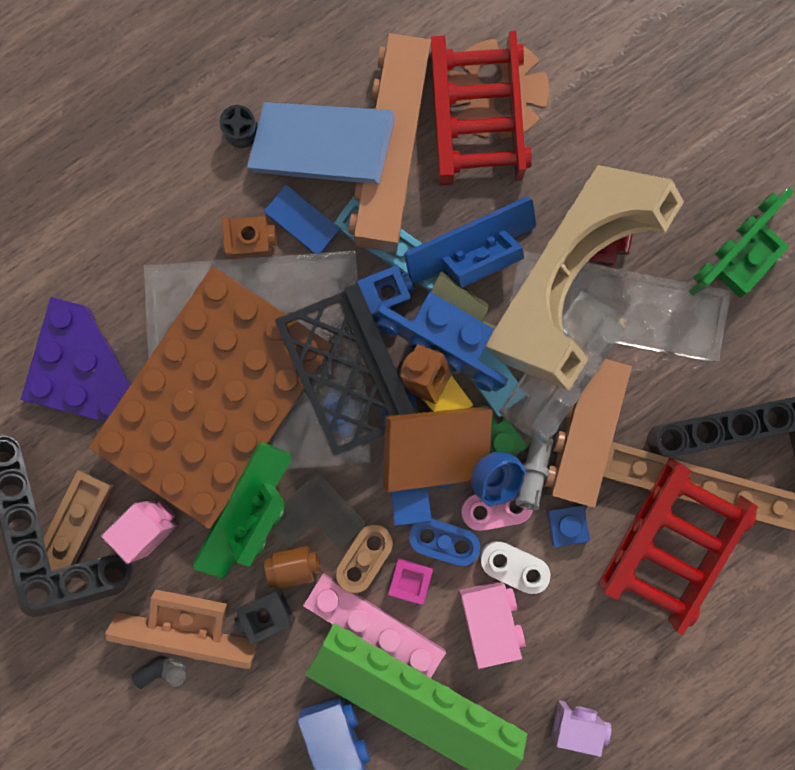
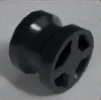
(236, 118)

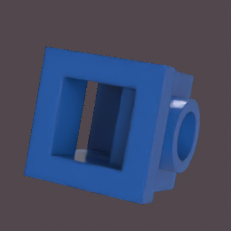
(388, 278)

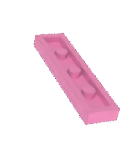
(373, 625)

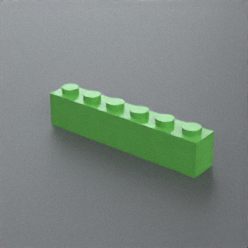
(416, 703)

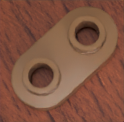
(364, 559)

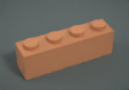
(588, 437)

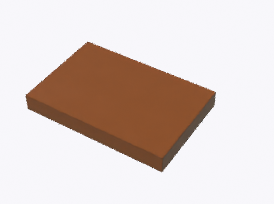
(434, 447)

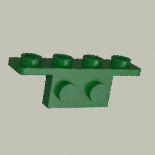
(748, 257)
(247, 516)

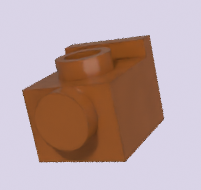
(260, 246)
(420, 370)

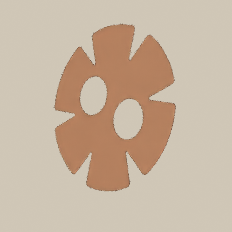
(533, 89)

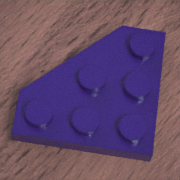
(74, 364)

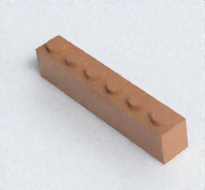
(401, 91)

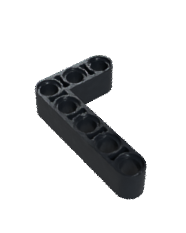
(720, 428)
(31, 541)

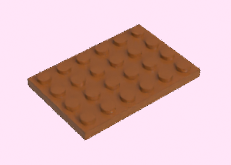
(207, 398)

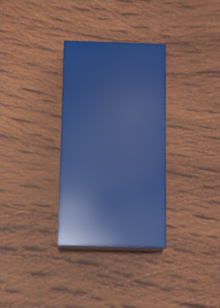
(302, 220)

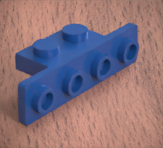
(475, 247)
(449, 332)

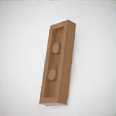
(75, 519)

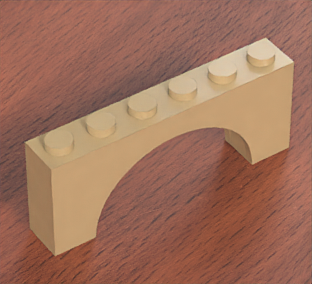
(607, 209)

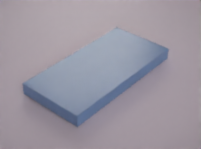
(322, 142)

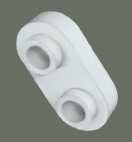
(515, 567)

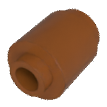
(292, 567)

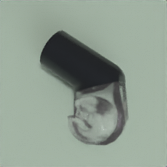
(160, 667)

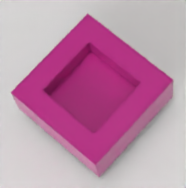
(410, 581)

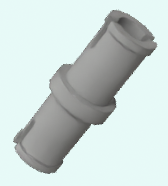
(536, 474)

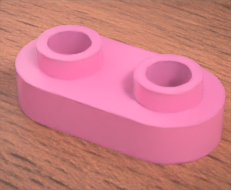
(495, 517)

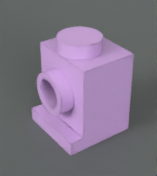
(580, 730)

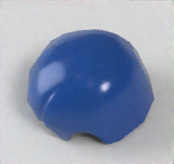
(497, 478)

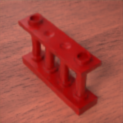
(447, 94)
(656, 514)

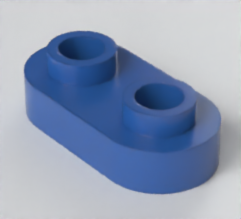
(443, 542)

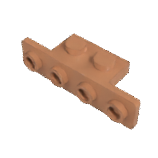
(183, 628)

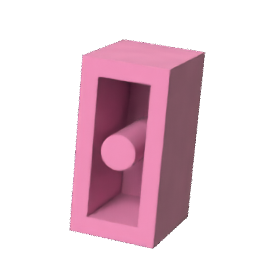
(141, 530)
(491, 624)

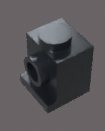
(253, 627)

